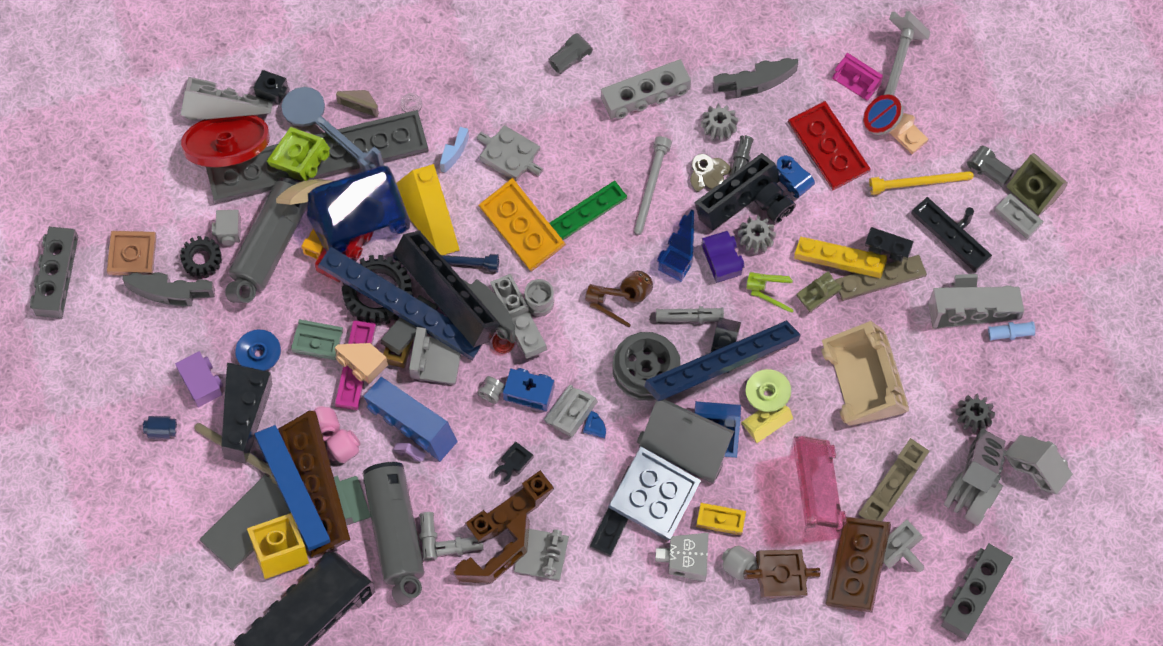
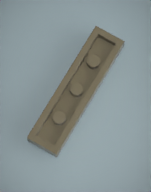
(893, 274)

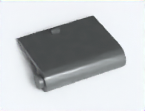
(686, 440)

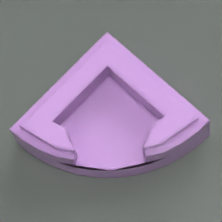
(408, 448)

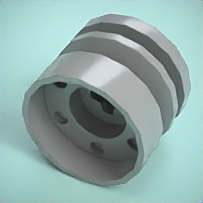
(972, 498)

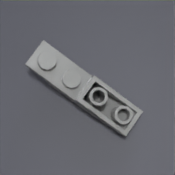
(526, 331)

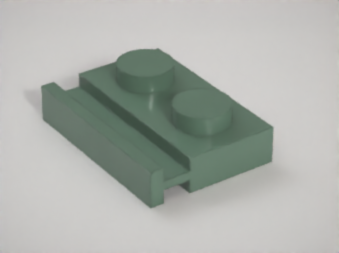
(316, 339)

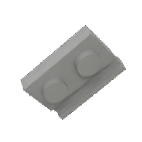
(571, 410)

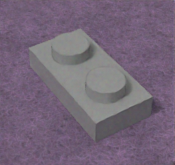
(1018, 216)

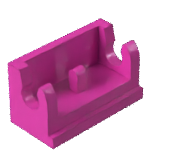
(857, 76)

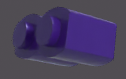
(722, 257)

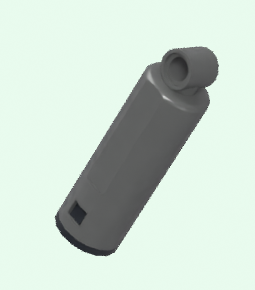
(264, 244)
(394, 529)

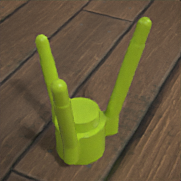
(758, 282)

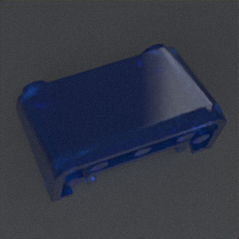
(356, 207)

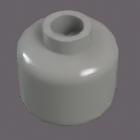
(737, 560)

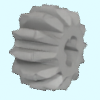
(711, 124)
(765, 236)

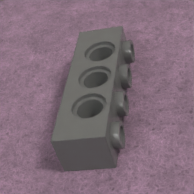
(54, 304)
(985, 461)
(997, 562)

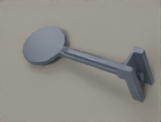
(306, 107)

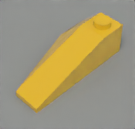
(428, 209)

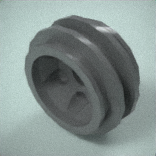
(635, 346)

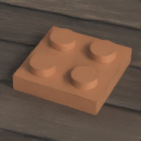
(131, 252)

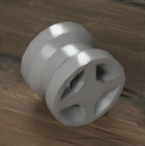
(491, 389)

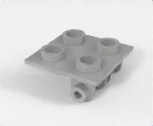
(544, 554)

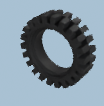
(381, 314)

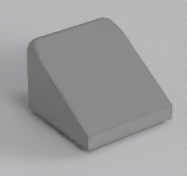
(965, 280)

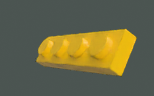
(840, 257)

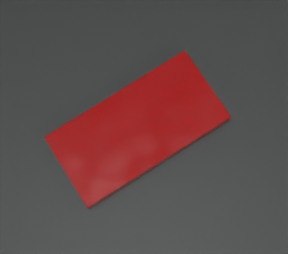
(829, 145)

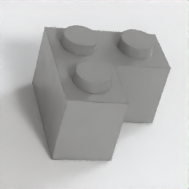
(1040, 461)

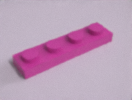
(350, 387)

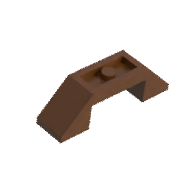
(529, 498)
(470, 571)

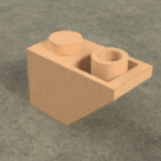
(363, 359)

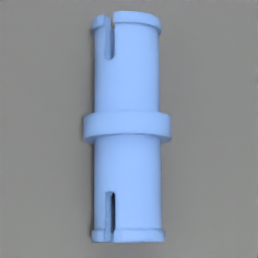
(1011, 331)

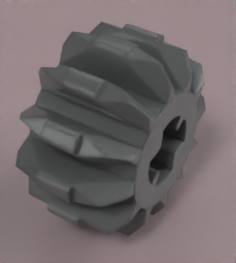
(967, 415)

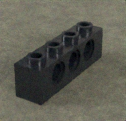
(736, 191)

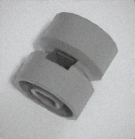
(539, 297)

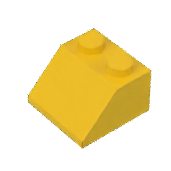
(278, 546)

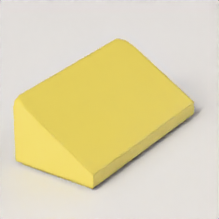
(765, 423)

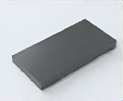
(229, 535)

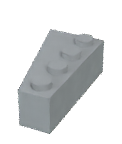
(974, 305)

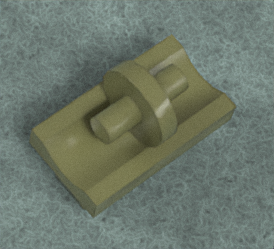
(819, 291)

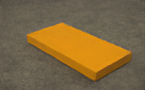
(522, 224)

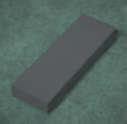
(402, 332)

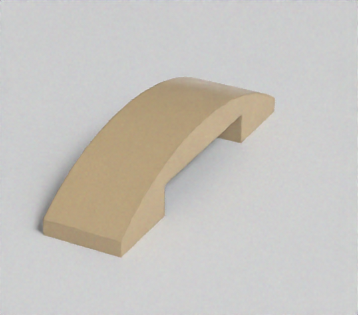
(299, 192)

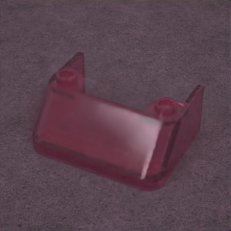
(818, 488)

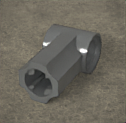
(573, 51)
(986, 163)

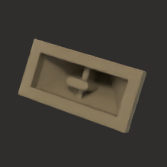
(358, 100)

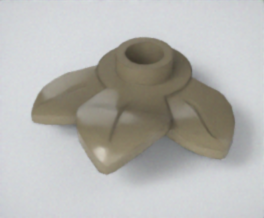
(709, 176)

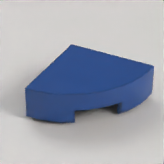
(595, 425)

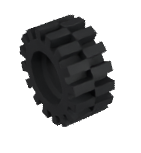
(196, 246)

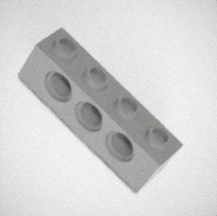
(651, 80)

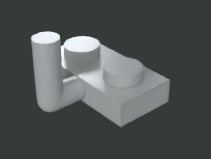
(900, 544)

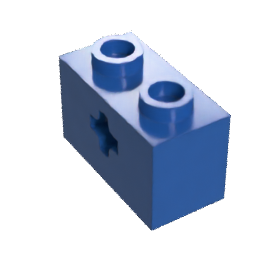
(538, 396)

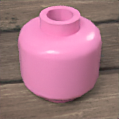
(328, 421)
(342, 446)

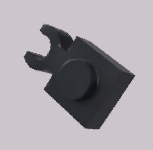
(514, 460)

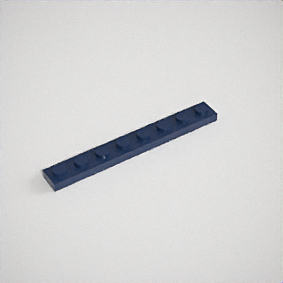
(396, 301)
(722, 360)

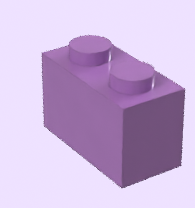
(199, 379)

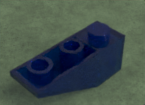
(679, 254)

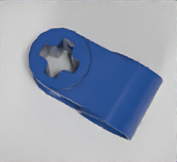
(794, 176)

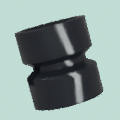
(773, 201)

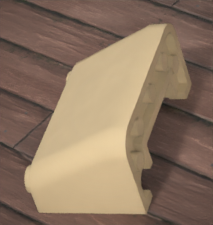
(866, 374)

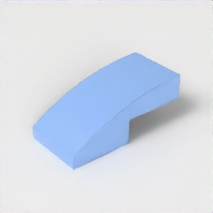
(453, 153)

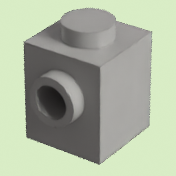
(227, 227)

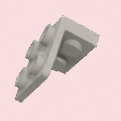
(433, 360)

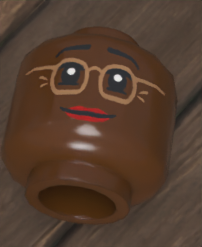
(638, 285)

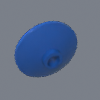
(255, 341)

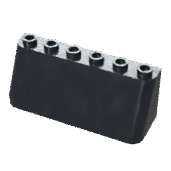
(311, 605)

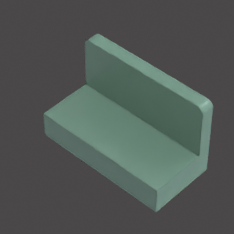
(352, 500)

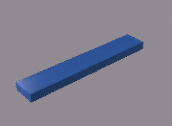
(292, 488)

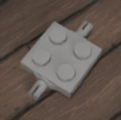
(510, 153)

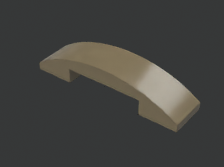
(895, 481)

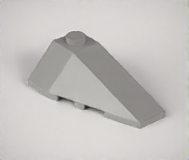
(207, 102)

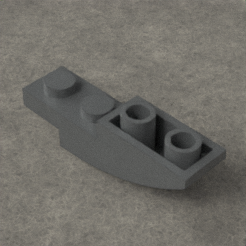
(765, 76)
(160, 289)
(506, 328)

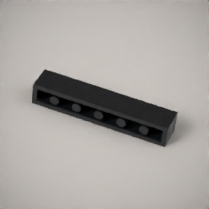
(446, 288)

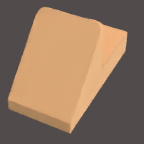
(909, 134)

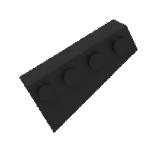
(244, 405)

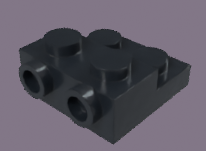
(882, 241)

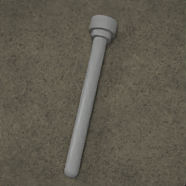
(661, 147)

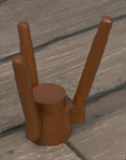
(597, 294)

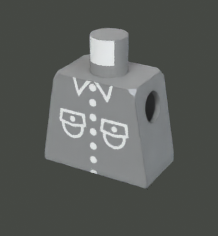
(686, 556)

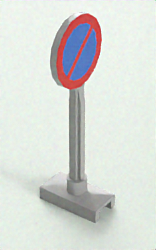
(887, 110)

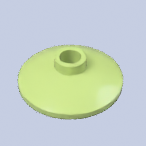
(768, 381)

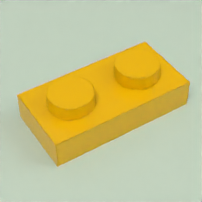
(721, 519)

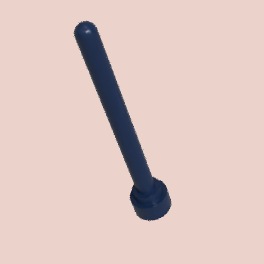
(489, 262)

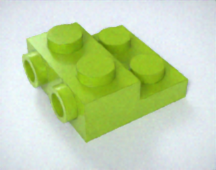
(299, 154)

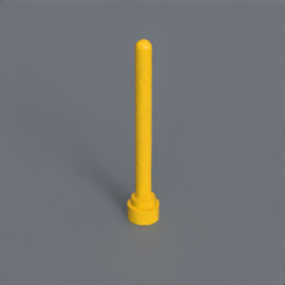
(879, 185)

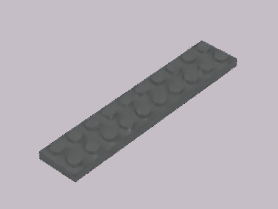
(392, 136)

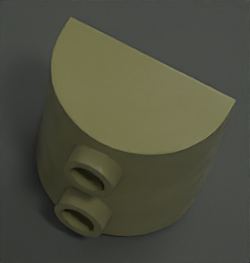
(1037, 184)

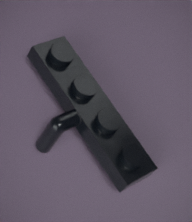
(952, 233)

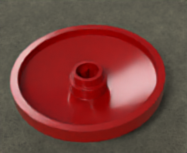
(225, 140)

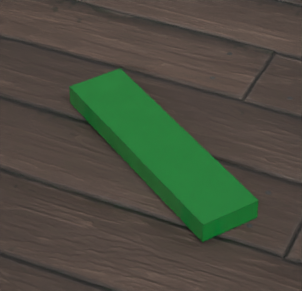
(588, 210)

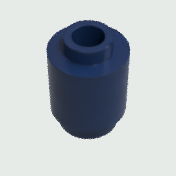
(160, 427)

